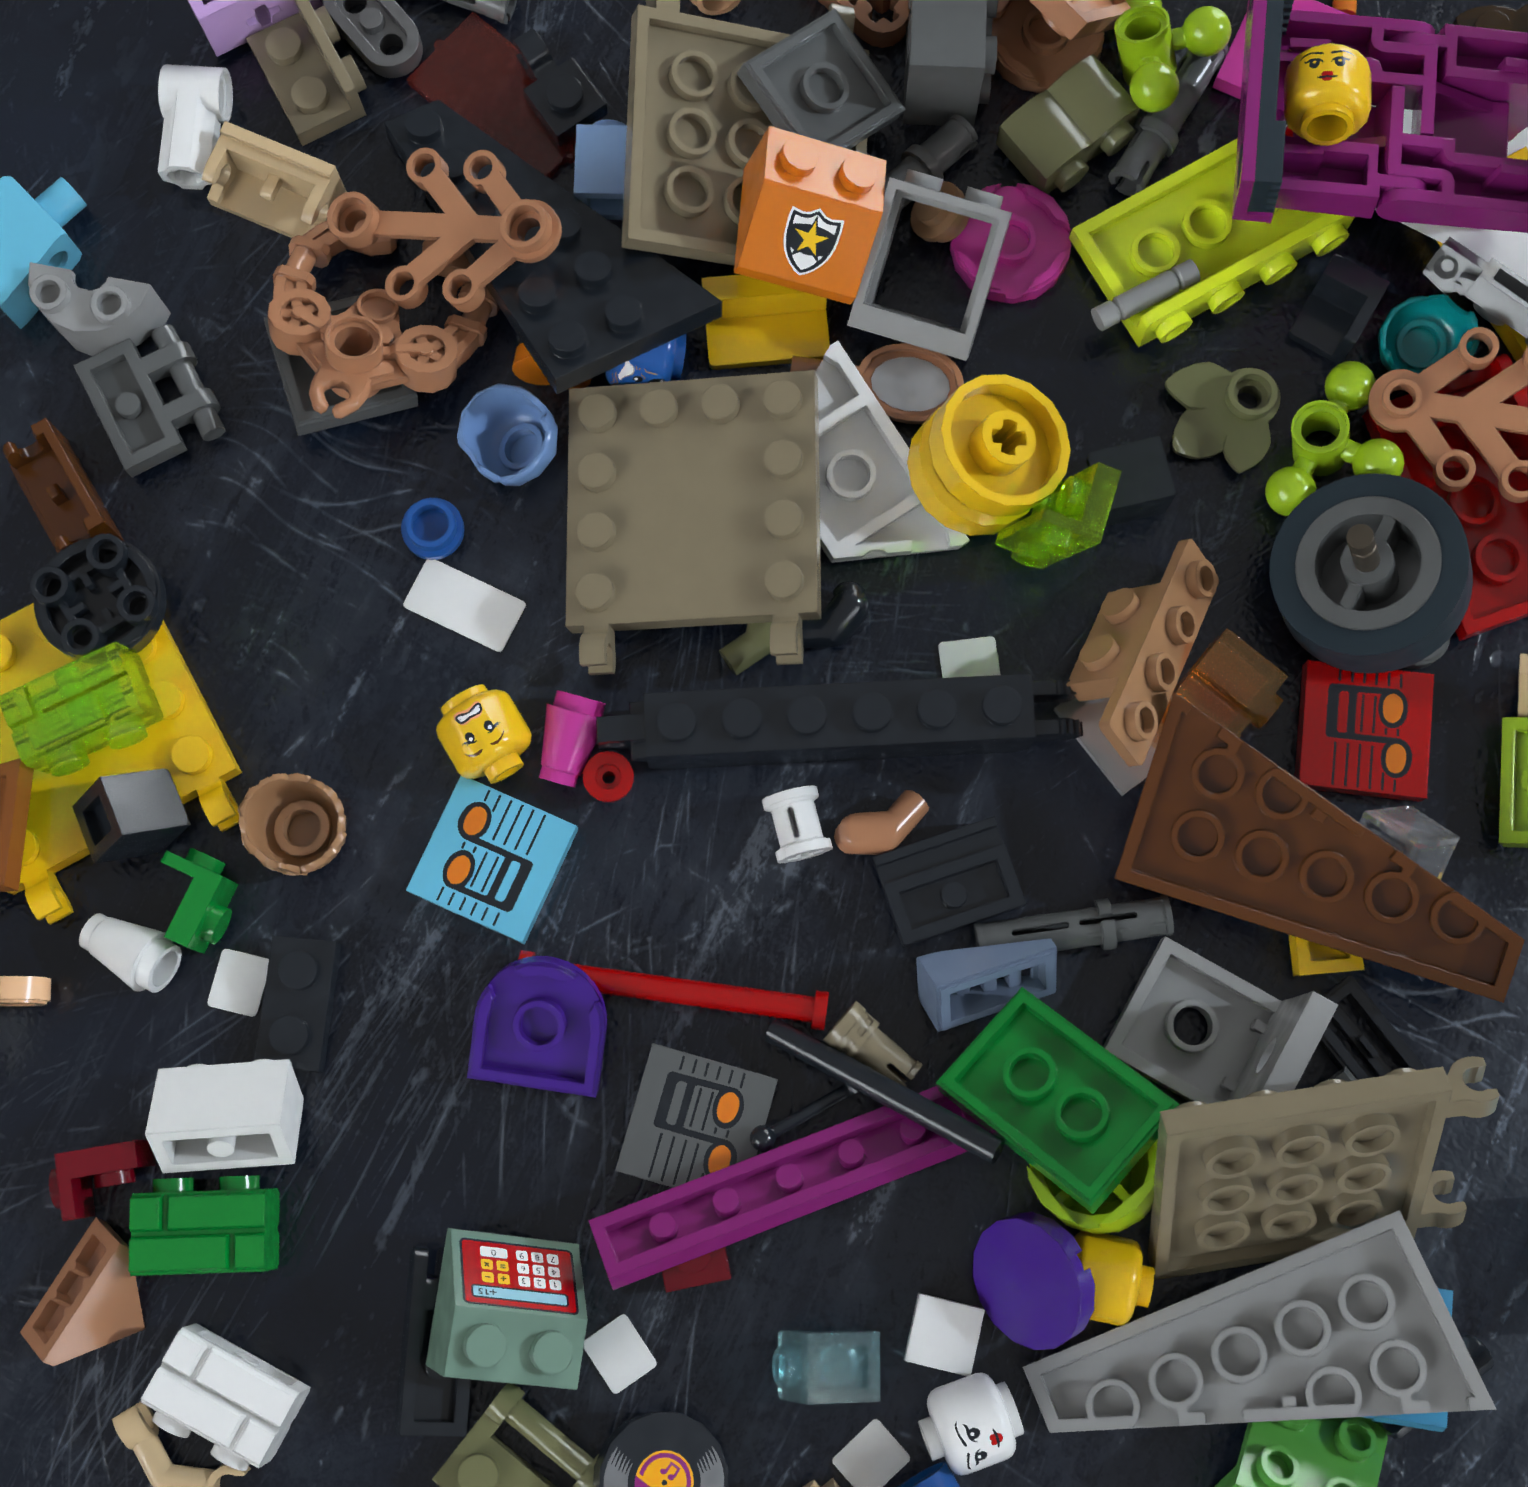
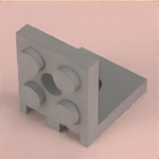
(1249, 1039)

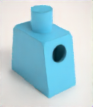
(33, 234)

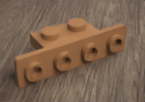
(1142, 649)

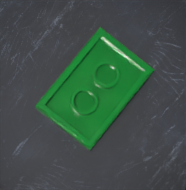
(1057, 1099)

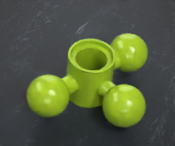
(1149, 48)
(1347, 390)

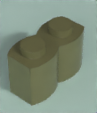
(1069, 126)

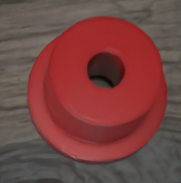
(604, 765)

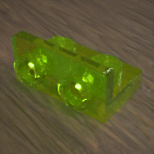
(1065, 521)

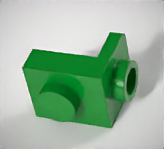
(203, 910)

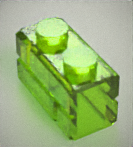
(81, 710)

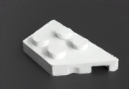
(865, 474)

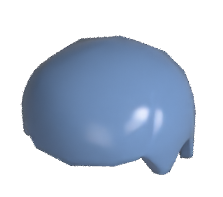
(508, 434)

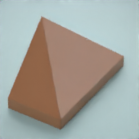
(88, 1301)

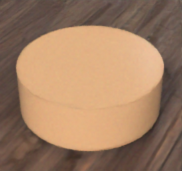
(24, 991)

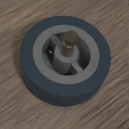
(1372, 573)

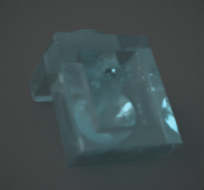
(827, 1366)

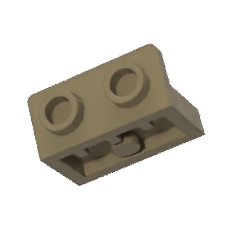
(307, 73)

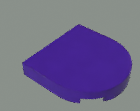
(540, 1028)

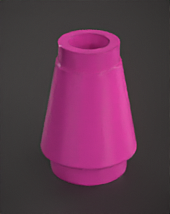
(569, 737)

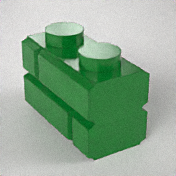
(204, 1230)

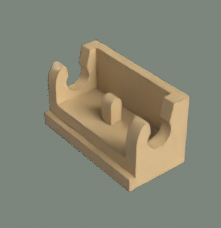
(270, 182)

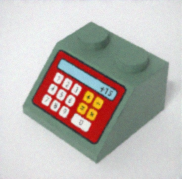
(509, 1310)

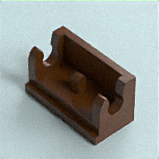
(59, 488)

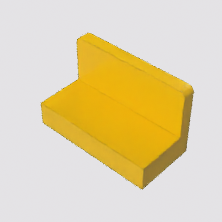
(763, 323)

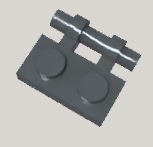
(131, 407)

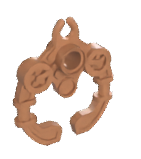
(364, 345)

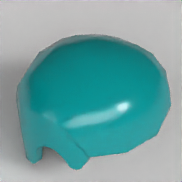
(1423, 332)

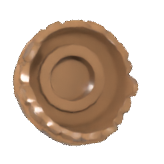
(292, 823)

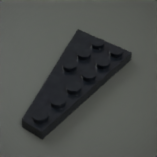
(590, 297)

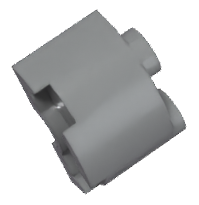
(96, 317)

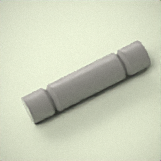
(1145, 295)

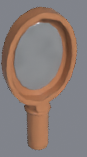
(904, 379)

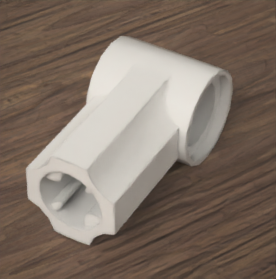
(193, 107)

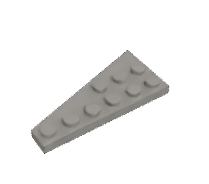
(1304, 1338)

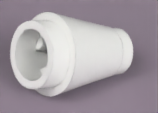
(131, 952)

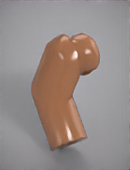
(882, 830)

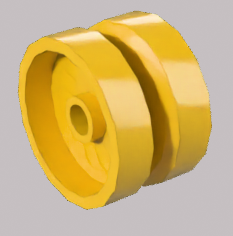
(988, 455)

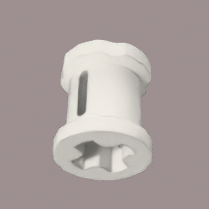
(797, 824)

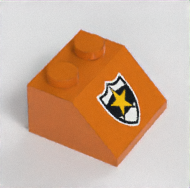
(808, 214)

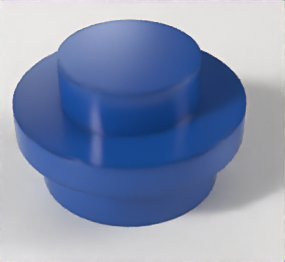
(432, 528)

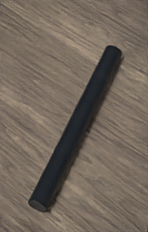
(885, 1091)

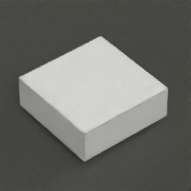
(944, 1334)

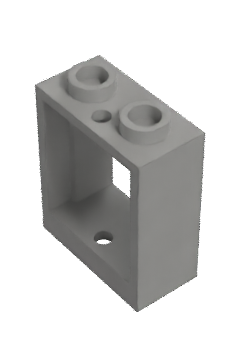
(909, 327)

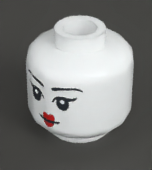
(971, 1423)

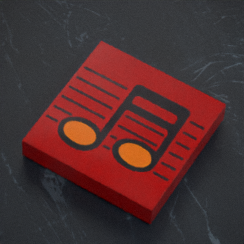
(1364, 732)

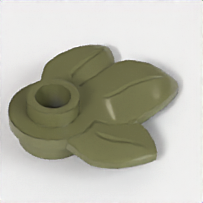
(1215, 417)

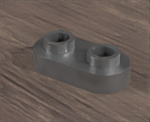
(377, 29)

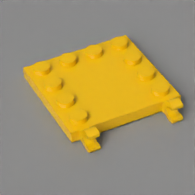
(183, 743)

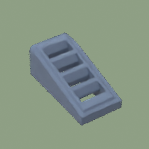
(964, 983)

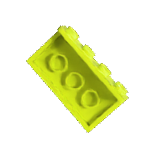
(1192, 219)

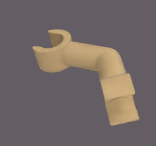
(141, 1435)

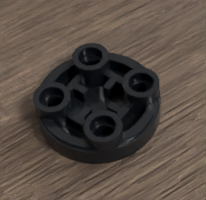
(97, 596)

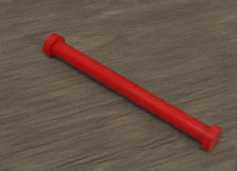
(708, 994)

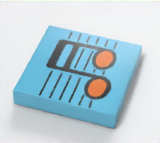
(492, 859)

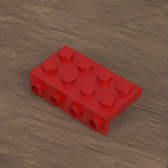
(1492, 524)

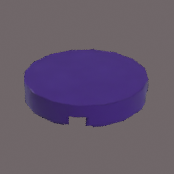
(1033, 1281)

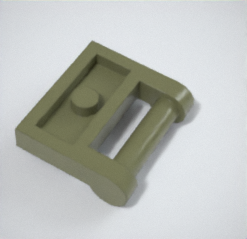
(489, 1462)

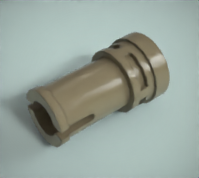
(860, 1039)

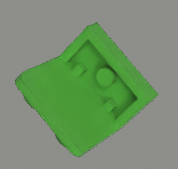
(1310, 1454)

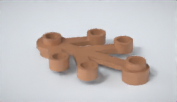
(452, 231)
(1477, 413)

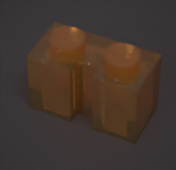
(1231, 685)

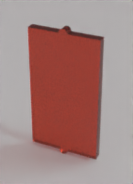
(484, 83)

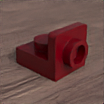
(109, 1164)

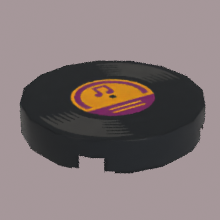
(661, 1452)

